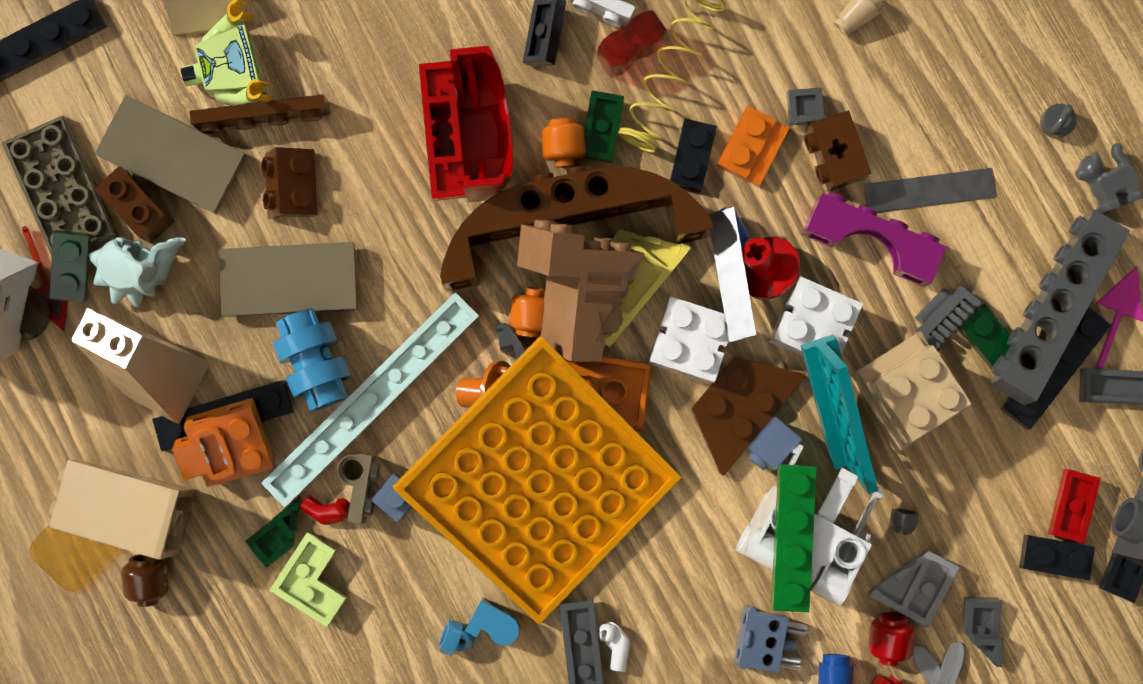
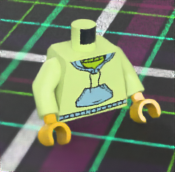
(228, 61)

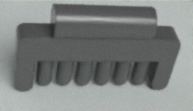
(940, 309)

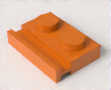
(752, 146)

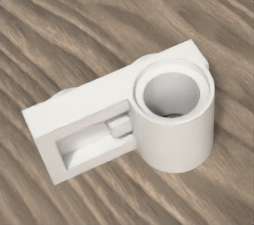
(613, 11)

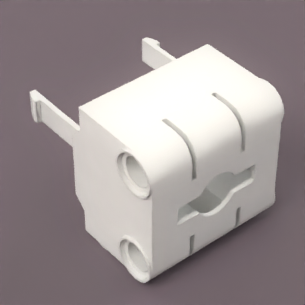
(835, 551)

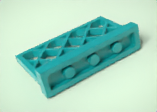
(838, 409)

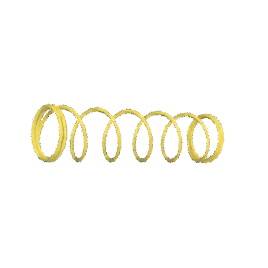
(652, 145)

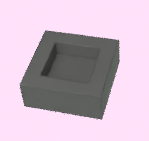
(805, 106)

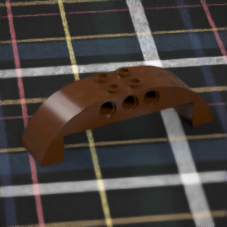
(626, 191)

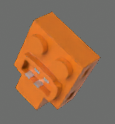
(224, 444)

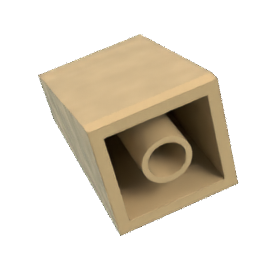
(141, 364)
(121, 509)

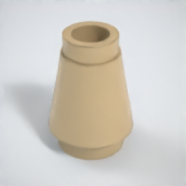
(857, 14)

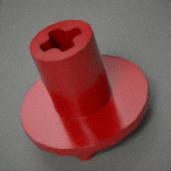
(770, 266)

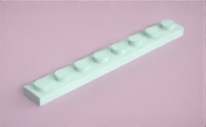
(370, 400)

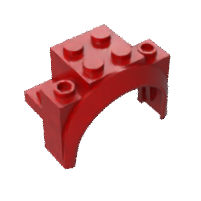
(467, 132)

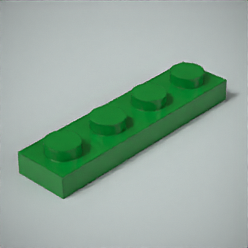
(793, 538)

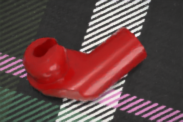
(326, 514)

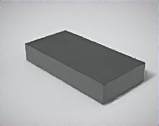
(1111, 386)

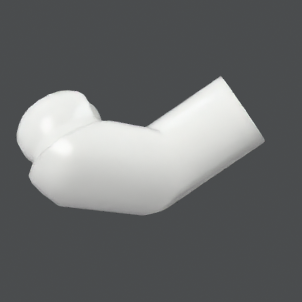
(619, 644)

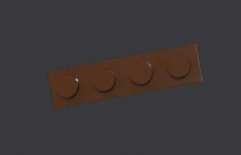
(247, 115)

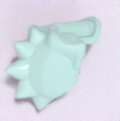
(133, 268)

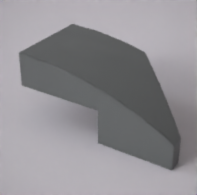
(508, 340)
(982, 625)

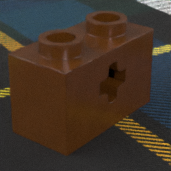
(840, 133)
(134, 205)

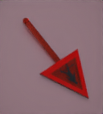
(57, 307)

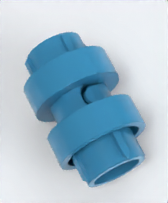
(316, 372)

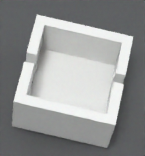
(814, 315)
(690, 341)

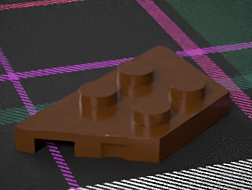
(741, 406)

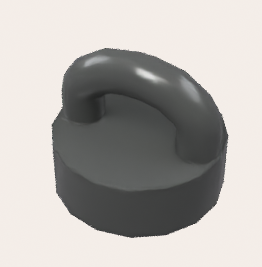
(1058, 120)

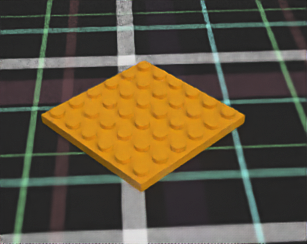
(537, 481)

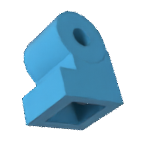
(496, 621)

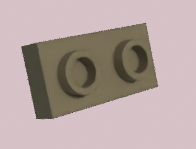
(360, 503)

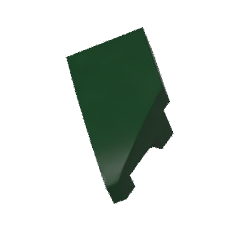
(275, 537)

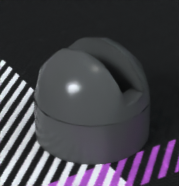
(903, 520)

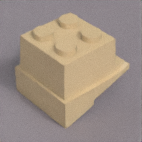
(910, 391)

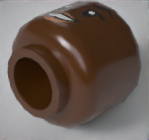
(144, 580)

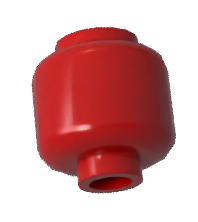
(891, 638)

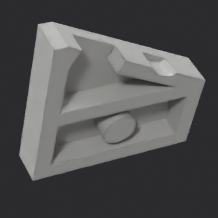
(917, 587)

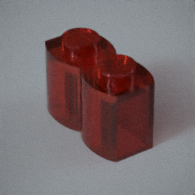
(639, 40)

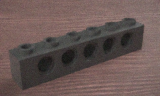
(1105, 240)

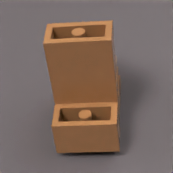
(581, 287)

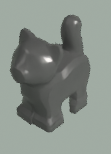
(1106, 185)

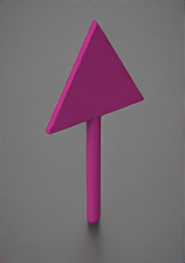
(1125, 300)

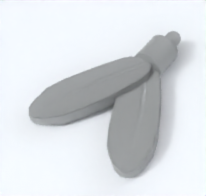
(950, 666)

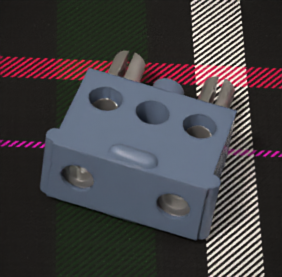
(753, 636)

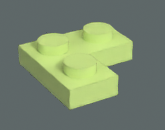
(301, 584)

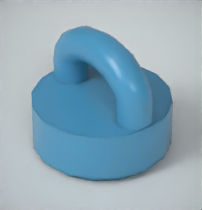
(450, 638)

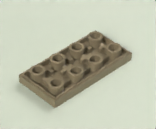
(170, 154)
(59, 183)
(288, 279)

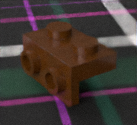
(289, 182)

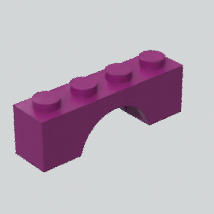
(912, 255)

